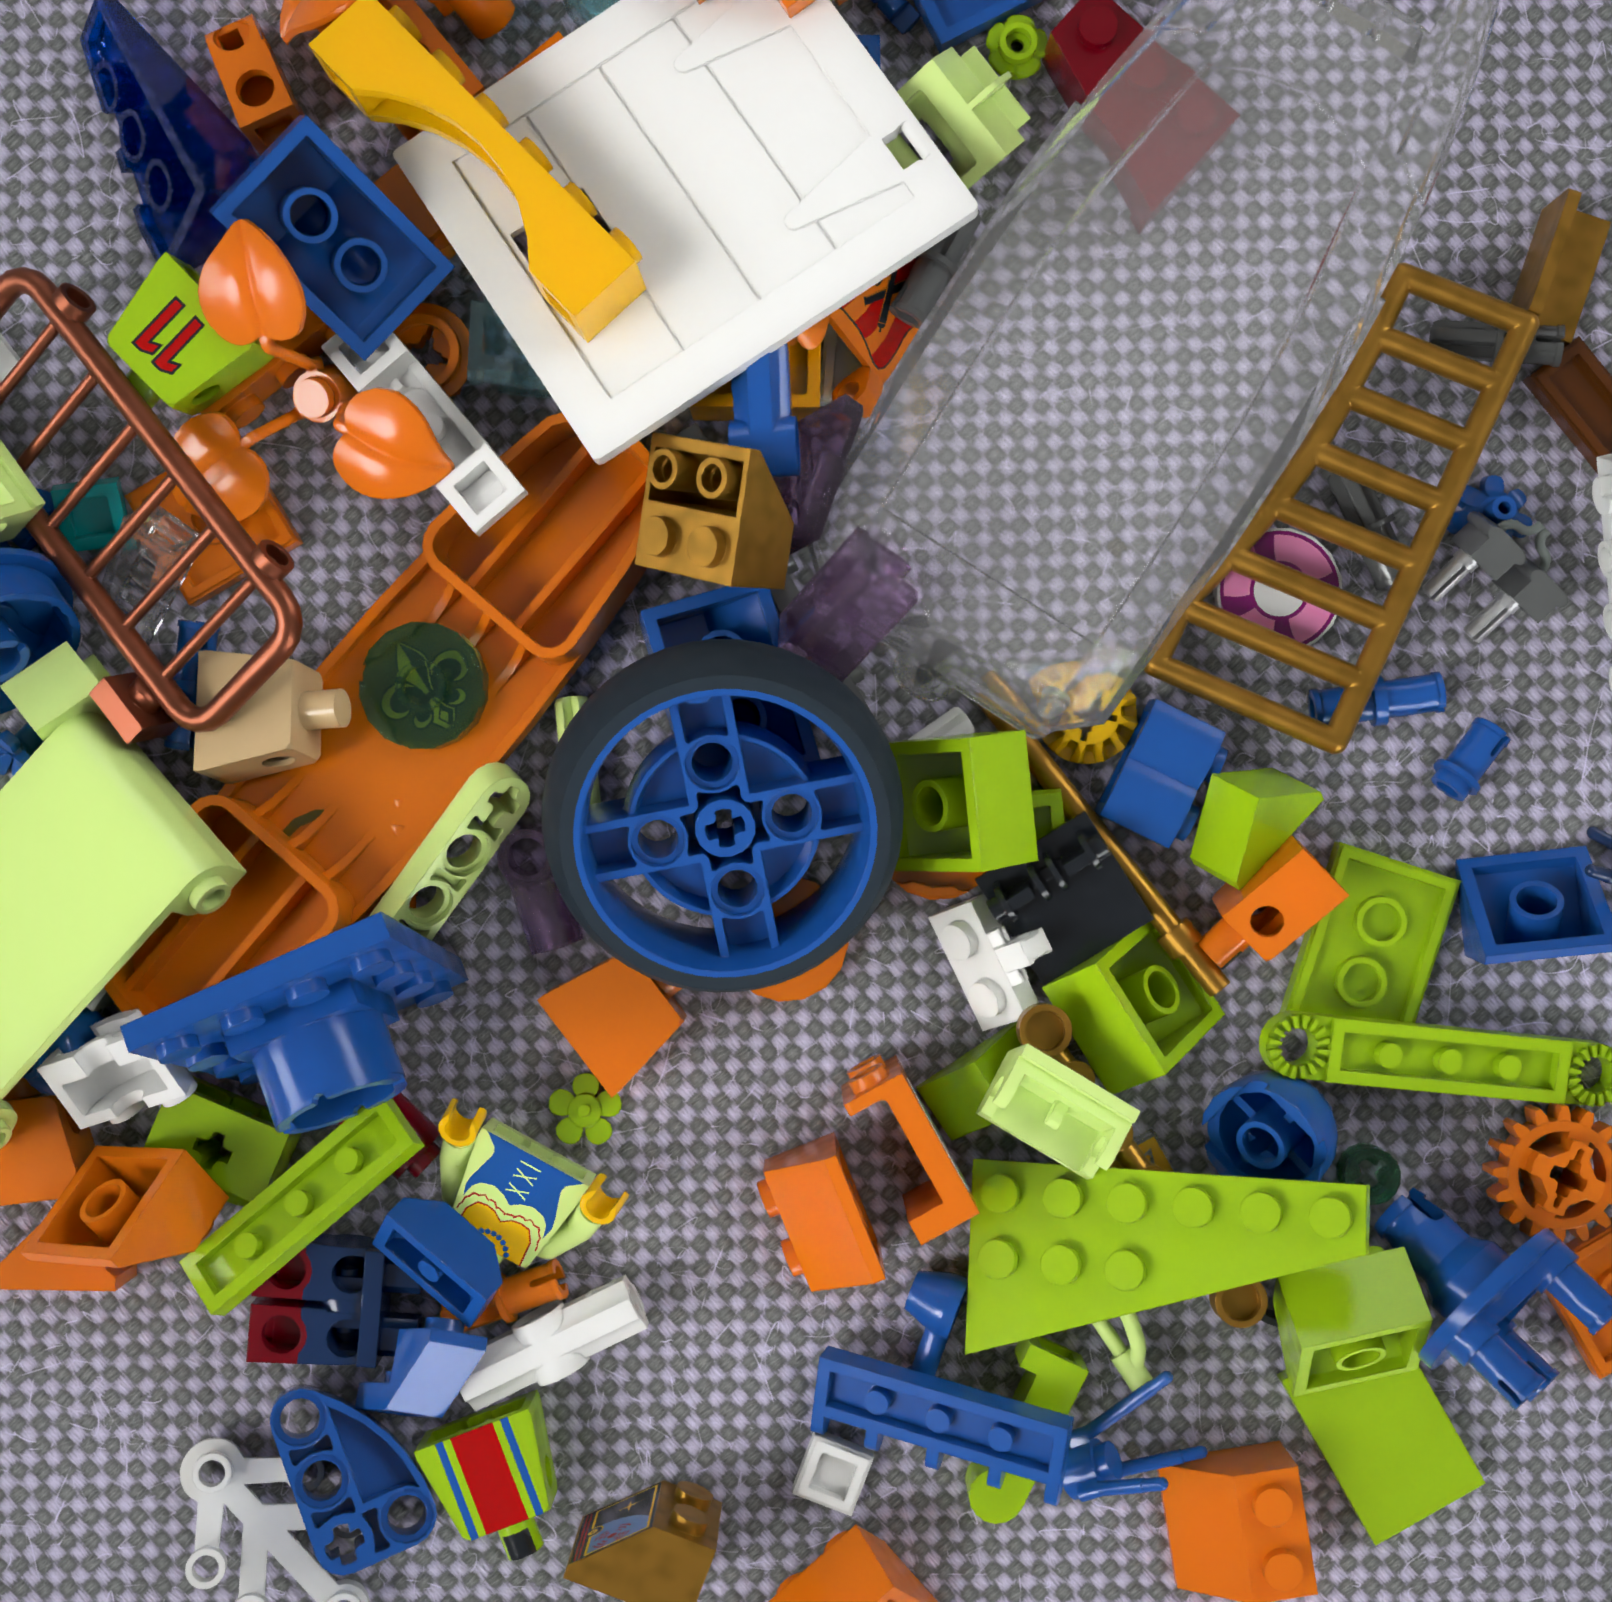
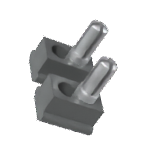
(1498, 555)

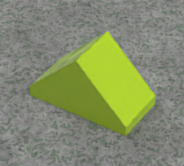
(1248, 820)
(961, 1086)

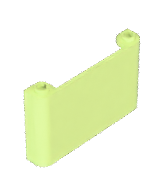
(87, 873)

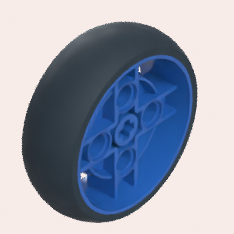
(604, 841)

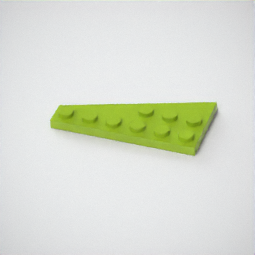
(1130, 1240)

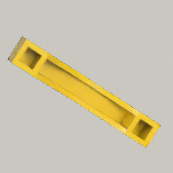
(395, 80)

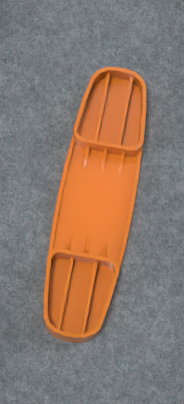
(531, 603)

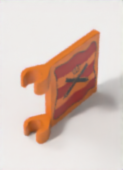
(871, 335)

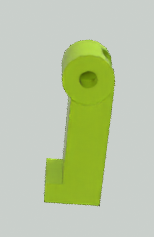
(1050, 1382)

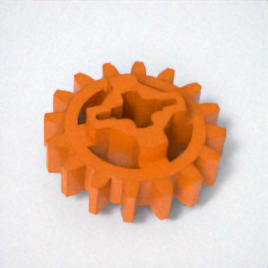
(1544, 1199)

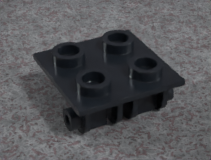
(1071, 893)

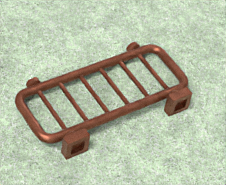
(149, 700)

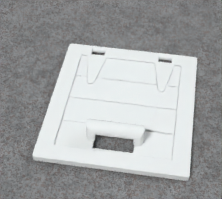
(735, 164)

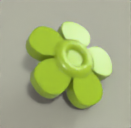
(584, 1111)

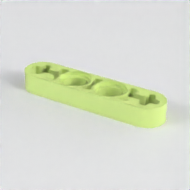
(457, 874)

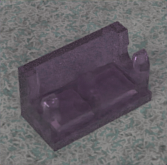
(848, 605)

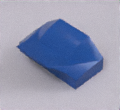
(442, 1255)

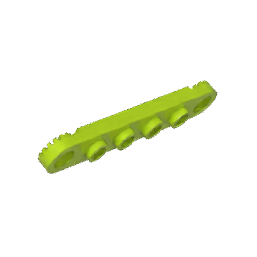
(1438, 1058)

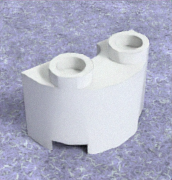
(107, 1082)

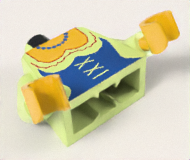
(519, 1189)

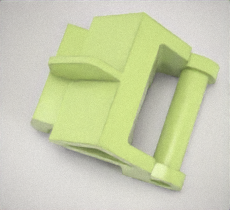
(966, 110)

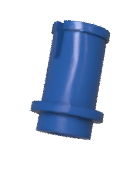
(1470, 759)

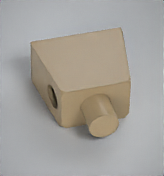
(274, 728)

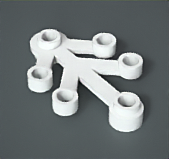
(264, 1525)

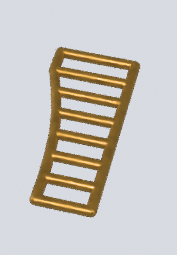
(1410, 561)

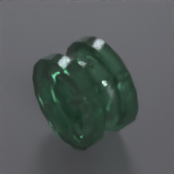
(1387, 1176)

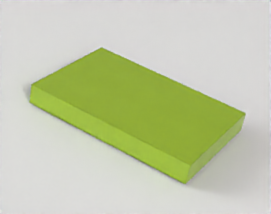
(1377, 944)
(1389, 1449)

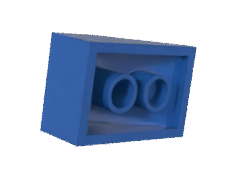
(343, 237)

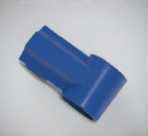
(765, 413)

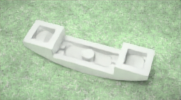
(481, 483)

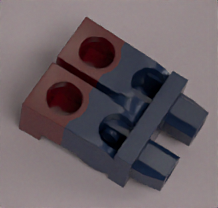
(330, 1306)

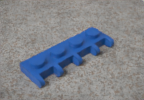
(943, 1419)

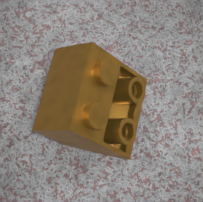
(713, 514)

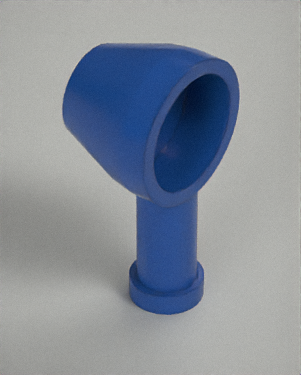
(935, 1304)

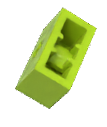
(256, 1148)

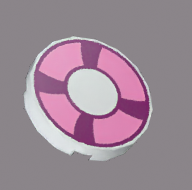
(1274, 608)

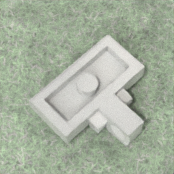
(989, 960)

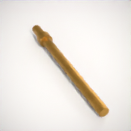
(1177, 935)

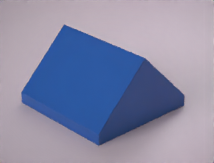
(1532, 906)

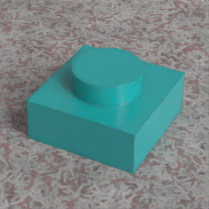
(95, 516)

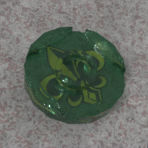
(424, 686)

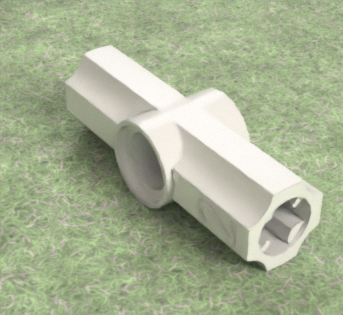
(555, 1341)

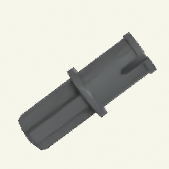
(931, 276)
(1483, 341)
(1364, 508)

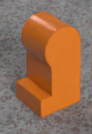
(253, 81)

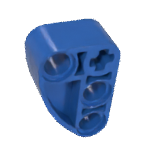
(373, 1476)

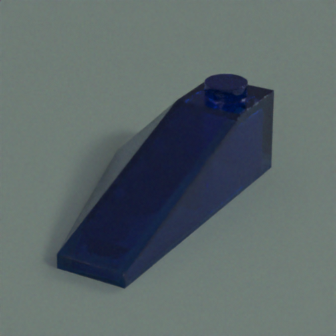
(168, 134)

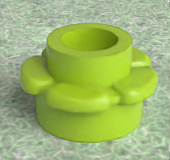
(1004, 58)

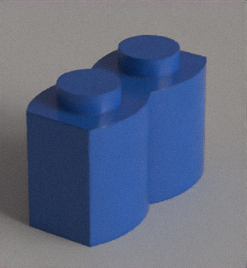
(1161, 774)

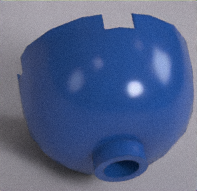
(1271, 1128)

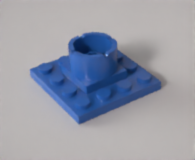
(308, 1022)

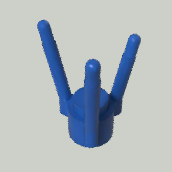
(1096, 1466)

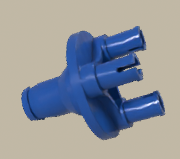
(1483, 1291)

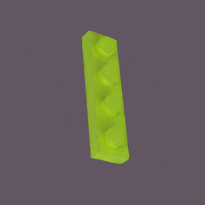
(300, 1206)

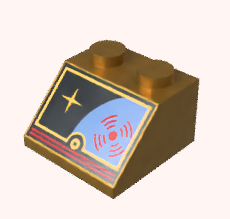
(648, 1544)

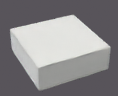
(833, 1472)

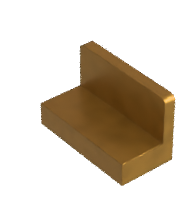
(1561, 263)

